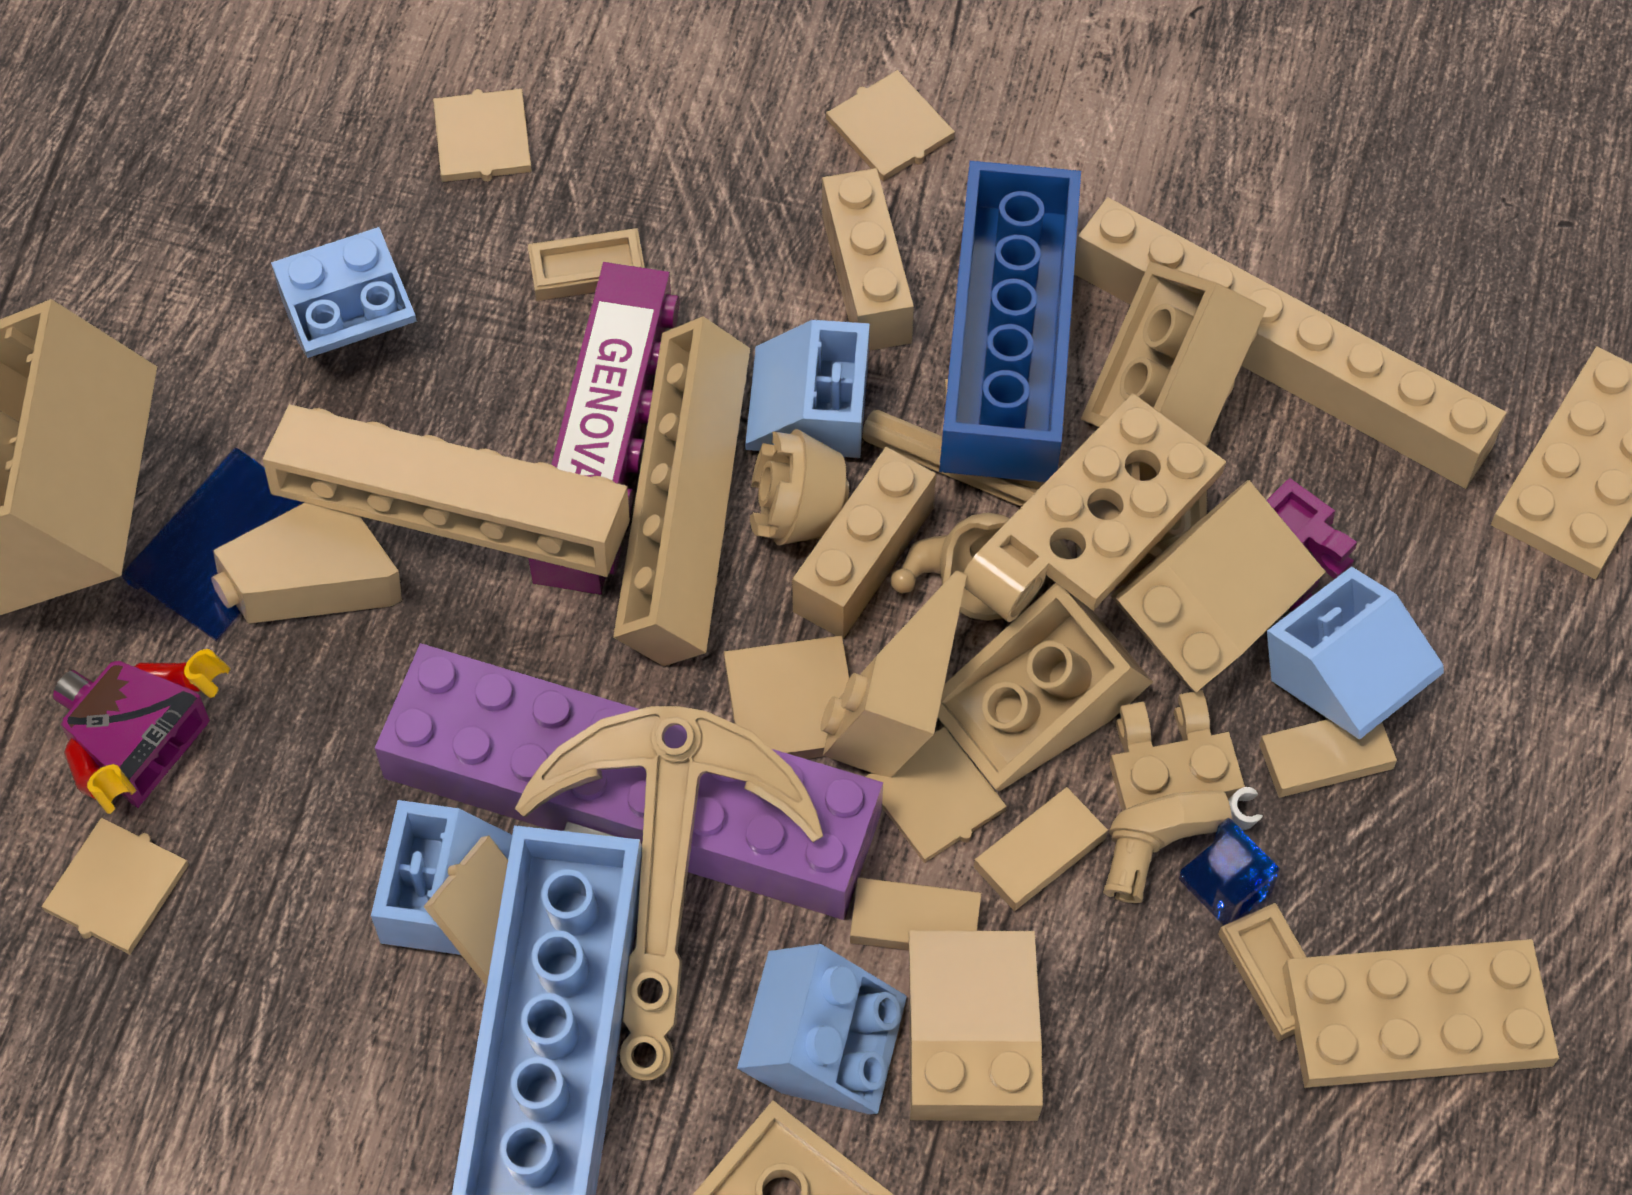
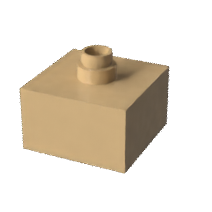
(67, 452)

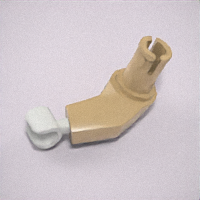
(1161, 821)

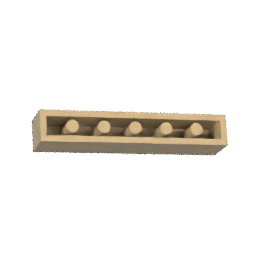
(447, 489)
(682, 493)

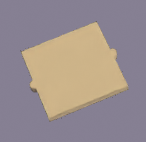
(890, 125)
(482, 135)
(938, 797)
(115, 886)
(470, 903)

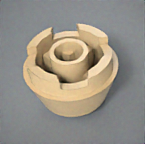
(799, 488)

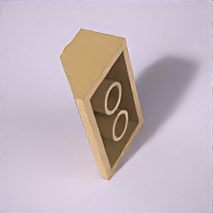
(1177, 350)

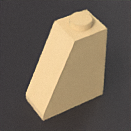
(305, 567)

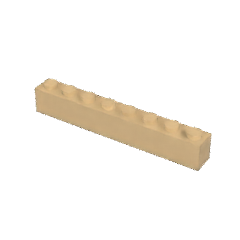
(1308, 350)

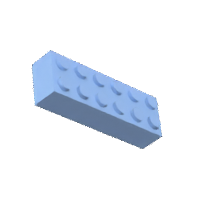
(551, 1016)

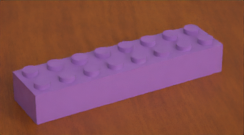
(487, 730)

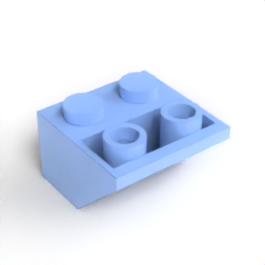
(342, 292)
(813, 384)
(1352, 653)
(416, 863)
(822, 1029)

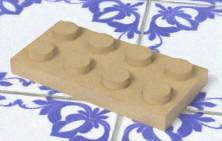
(1578, 479)
(1419, 1013)

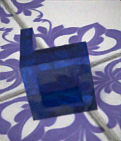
(1230, 874)

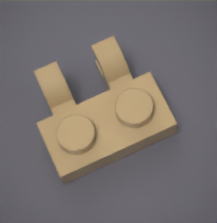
(1190, 765)

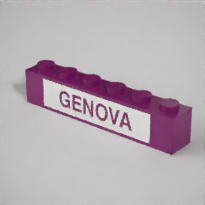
(611, 393)

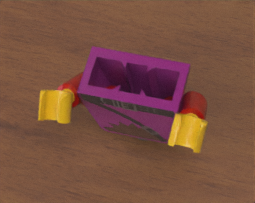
(133, 723)

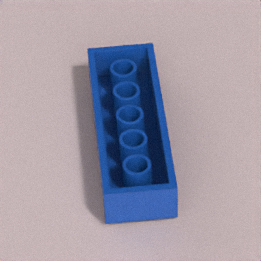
(1011, 322)

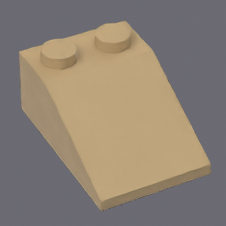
(1219, 586)
(1039, 688)
(898, 696)
(974, 1026)

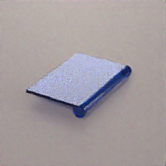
(181, 559)

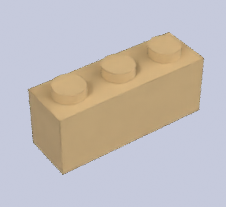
(867, 257)
(863, 542)

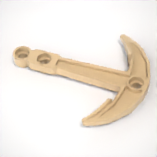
(669, 818)

